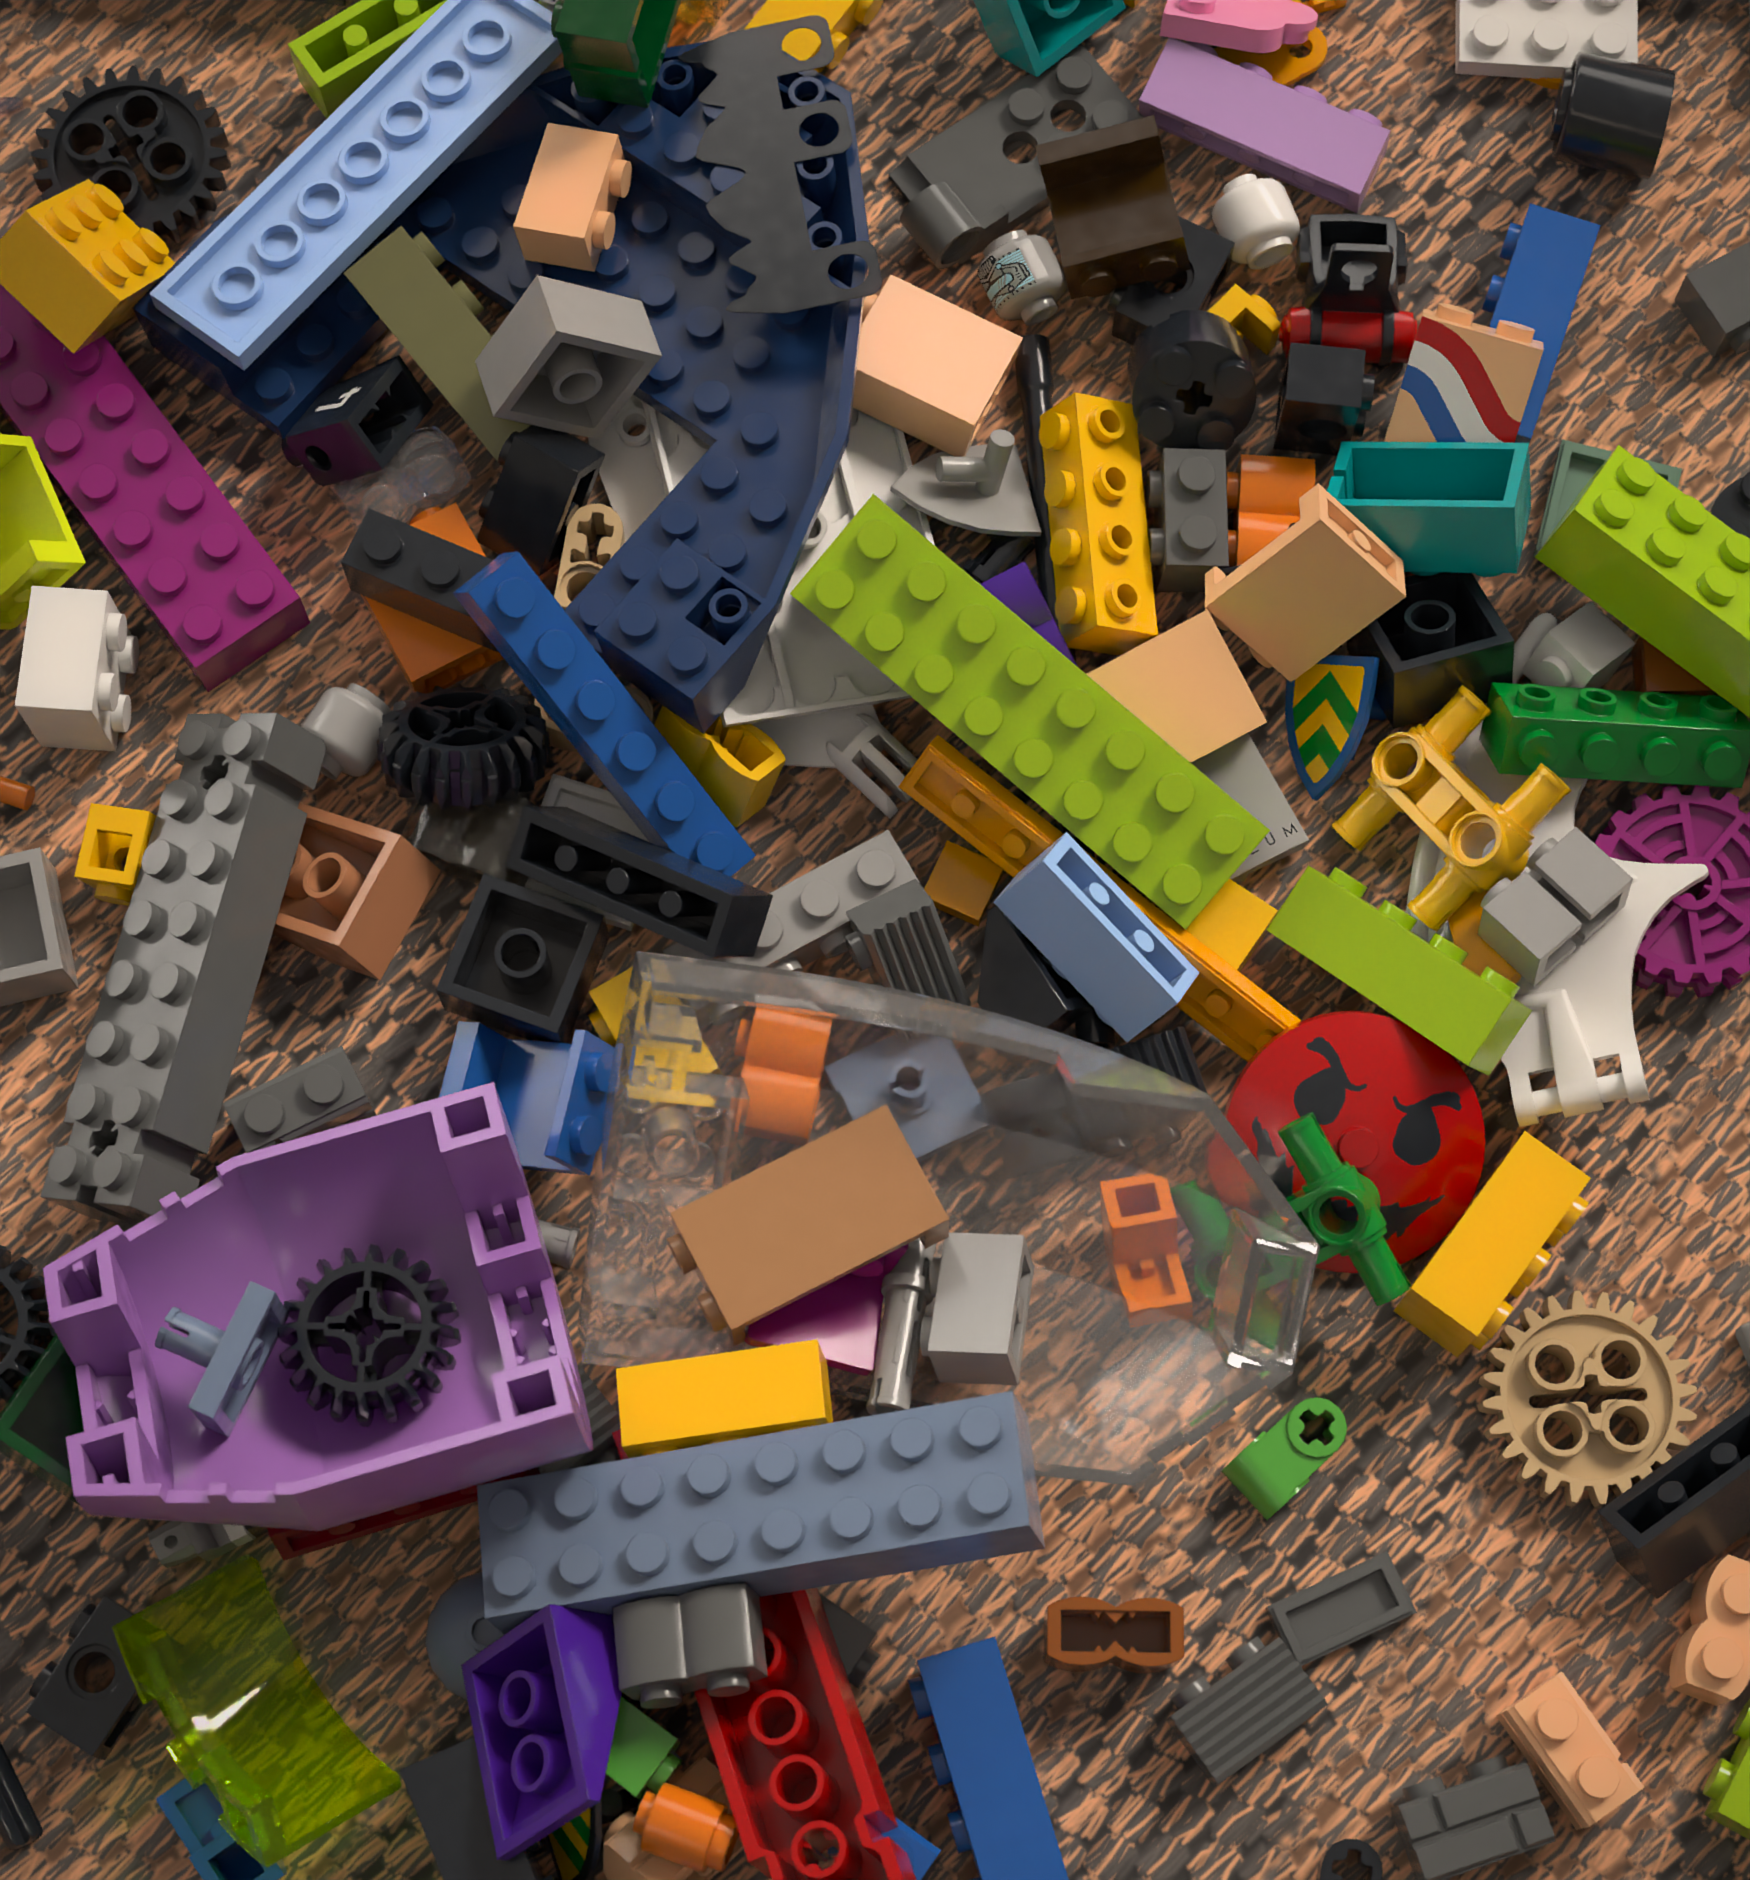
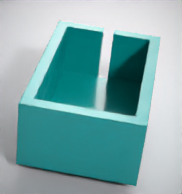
(1440, 501)

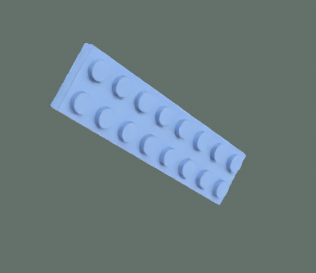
(356, 174)

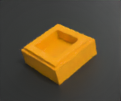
(963, 883)

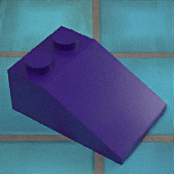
(543, 1721)

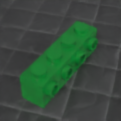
(1616, 735)

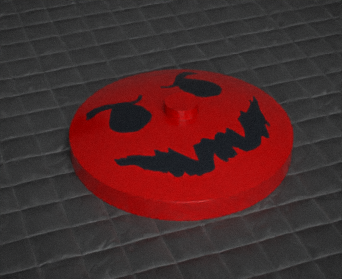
(1386, 1107)

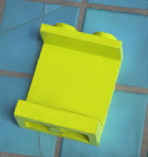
(34, 531)

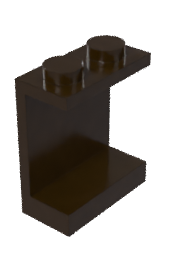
(1113, 208)

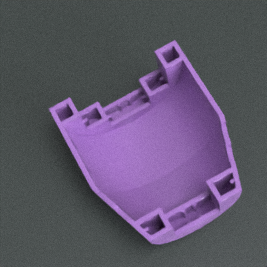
(413, 1179)

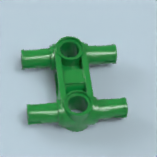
(1358, 1239)

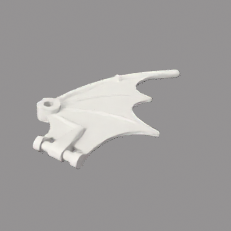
(1586, 1000)

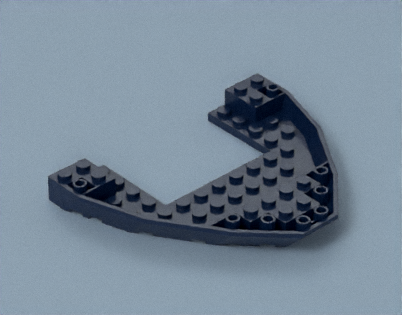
(767, 391)

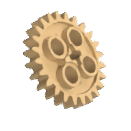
(1578, 1341)

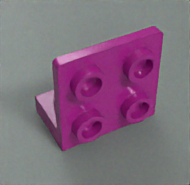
(839, 1315)

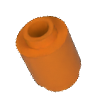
(686, 1828)

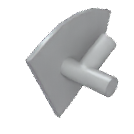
(975, 491)

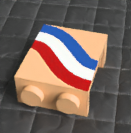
(1465, 380)

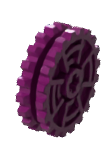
(1692, 938)

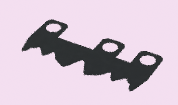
(765, 144)

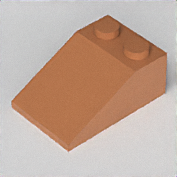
(352, 892)

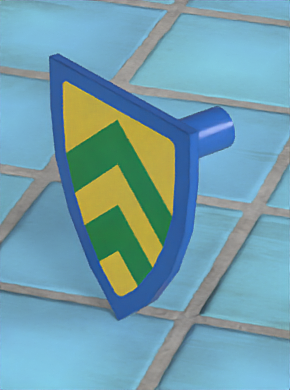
(1328, 716)

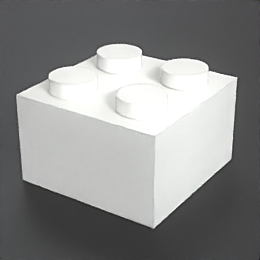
(75, 669)

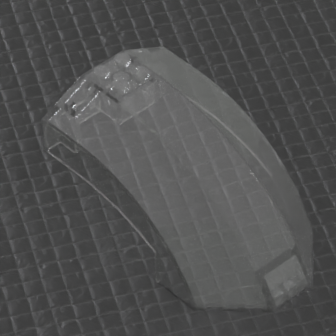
(1103, 1164)

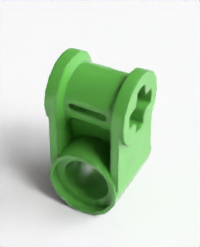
(1279, 1460)

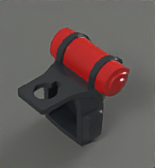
(1351, 288)

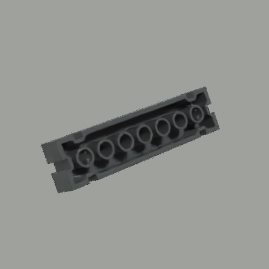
(185, 966)

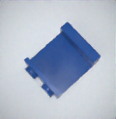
(547, 1091)

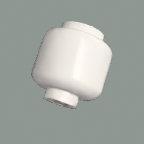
(1257, 219)

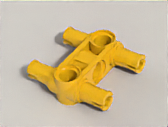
(1450, 808)

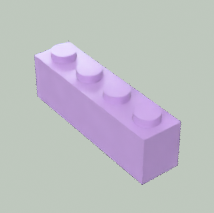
(1265, 123)

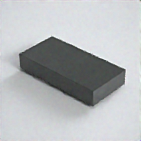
(1341, 1609)

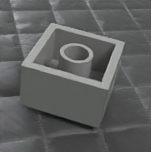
(567, 357)

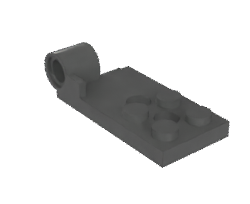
(966, 188)

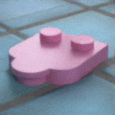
(1239, 24)

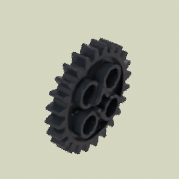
(180, 135)

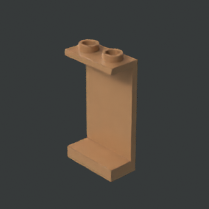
(805, 1221)

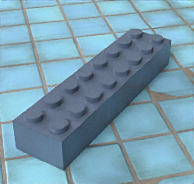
(766, 1511)

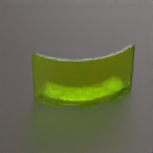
(249, 1713)

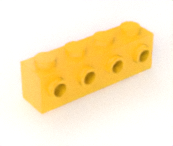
(1098, 524)

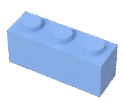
(1097, 938)

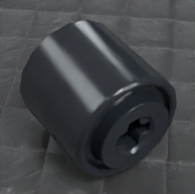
(1611, 115)

